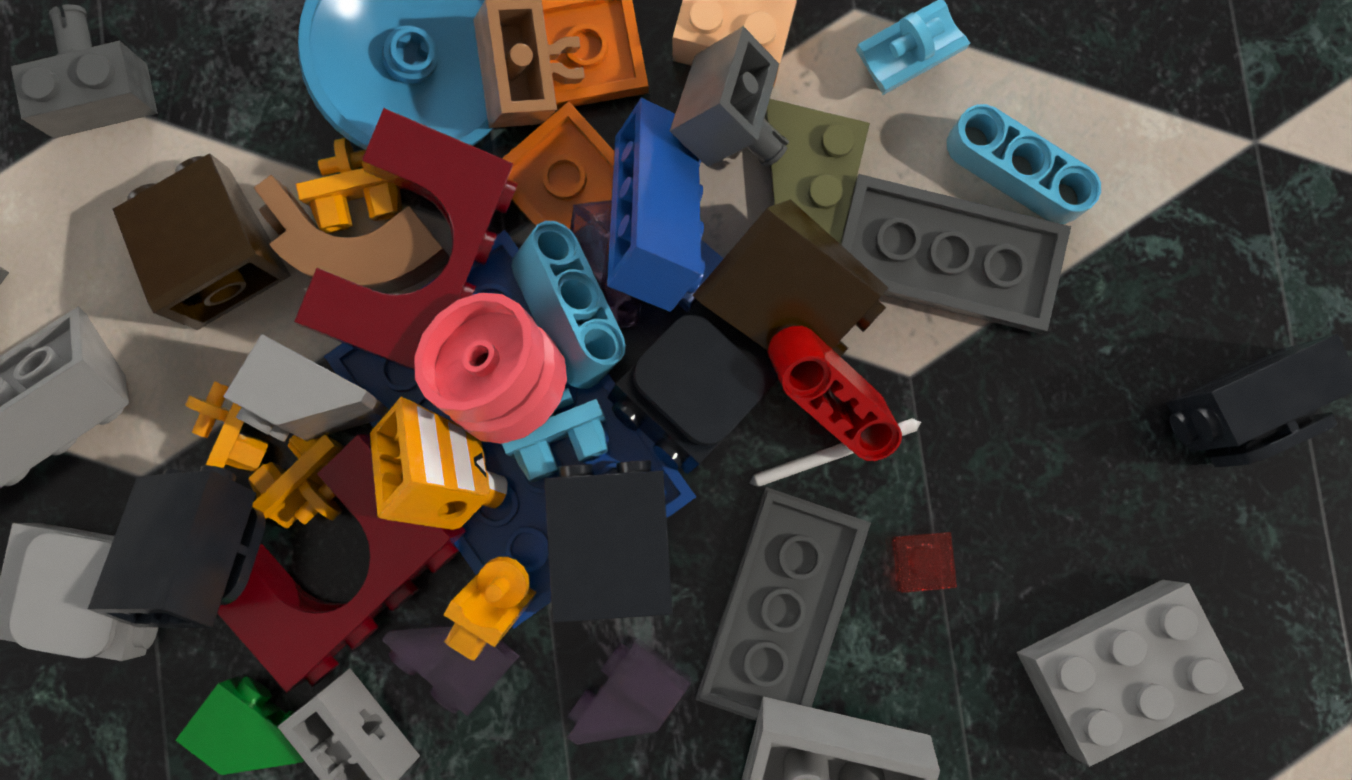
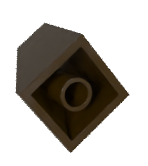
(197, 243)
(792, 275)

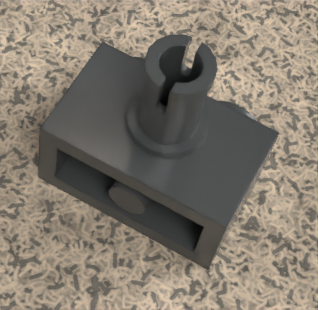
(82, 83)
(728, 102)

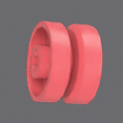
(490, 368)

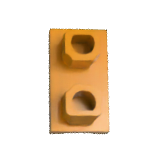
(330, 194)
(231, 445)
(299, 490)
(488, 606)

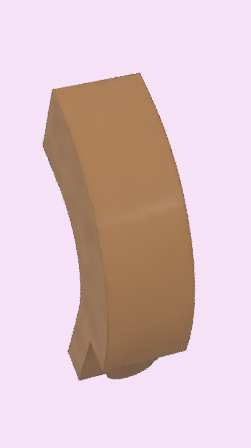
(383, 260)

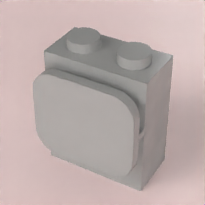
(48, 590)

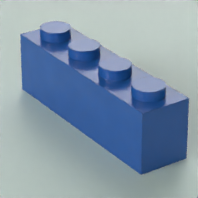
(654, 211)

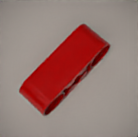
(847, 410)

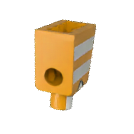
(429, 469)

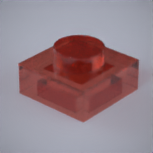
(924, 562)

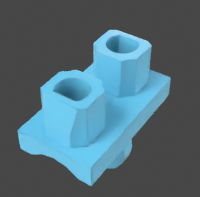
(912, 46)
(579, 423)

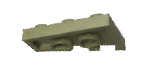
(818, 163)

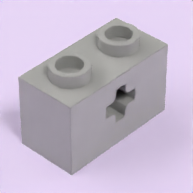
(348, 734)

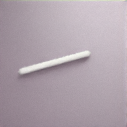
(816, 459)

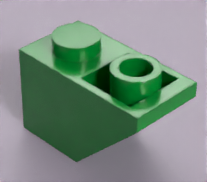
(239, 729)

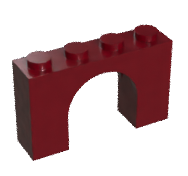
(467, 191)
(301, 634)

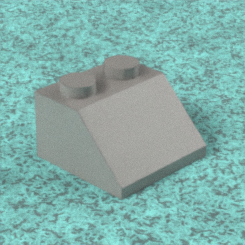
(294, 395)

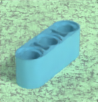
(1048, 163)
(568, 303)

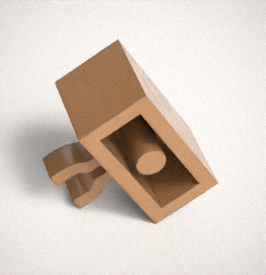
(518, 64)

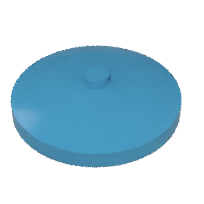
(395, 57)

